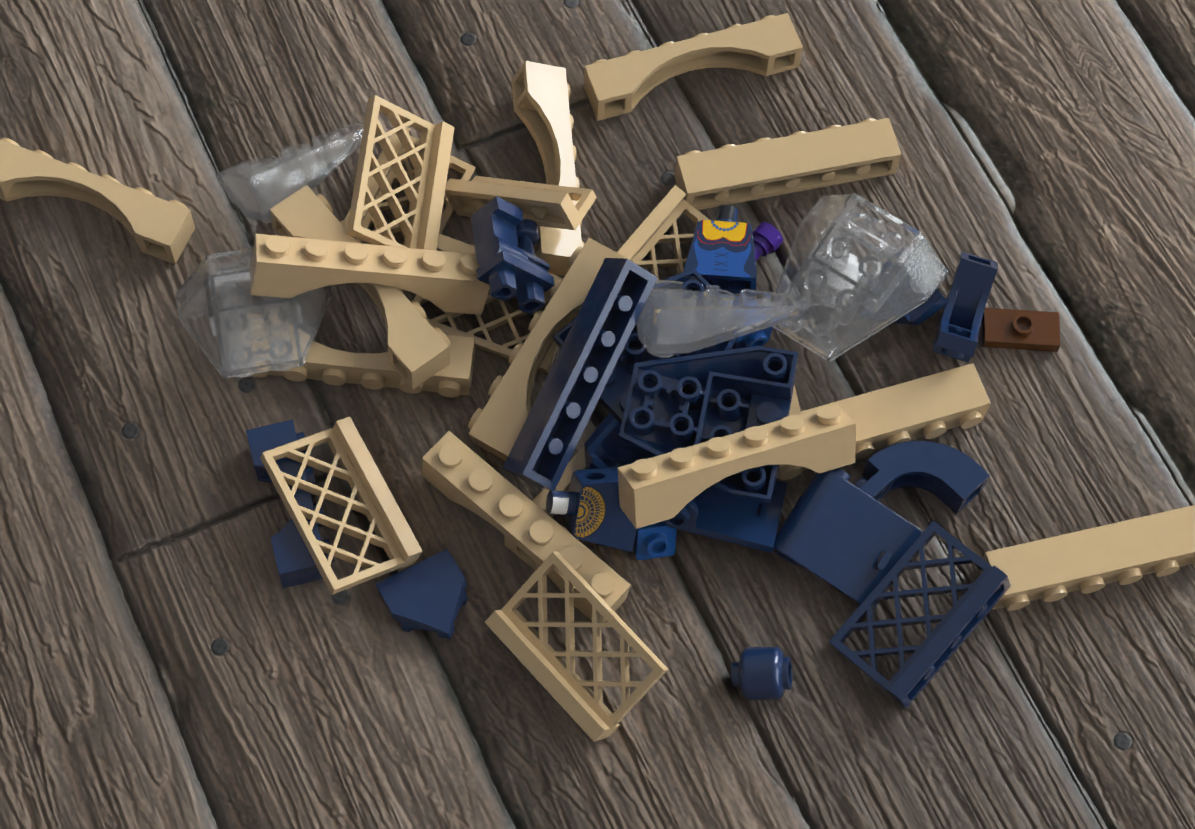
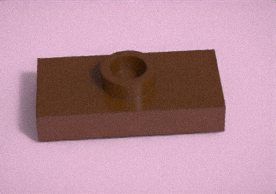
(1021, 329)

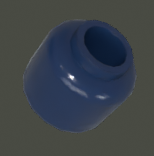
(762, 673)

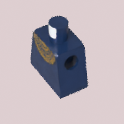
(594, 509)

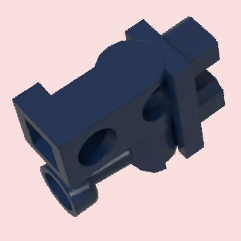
(508, 255)

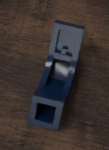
(967, 301)
(927, 466)

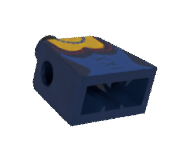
(724, 251)

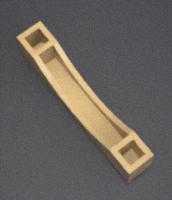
(758, 47)
(543, 106)
(156, 224)
(296, 265)
(413, 344)
(376, 372)
(510, 401)
(664, 484)
(483, 490)

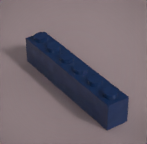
(580, 373)

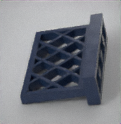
(945, 637)

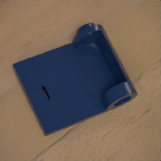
(733, 517)
(841, 534)

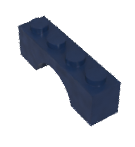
(290, 552)

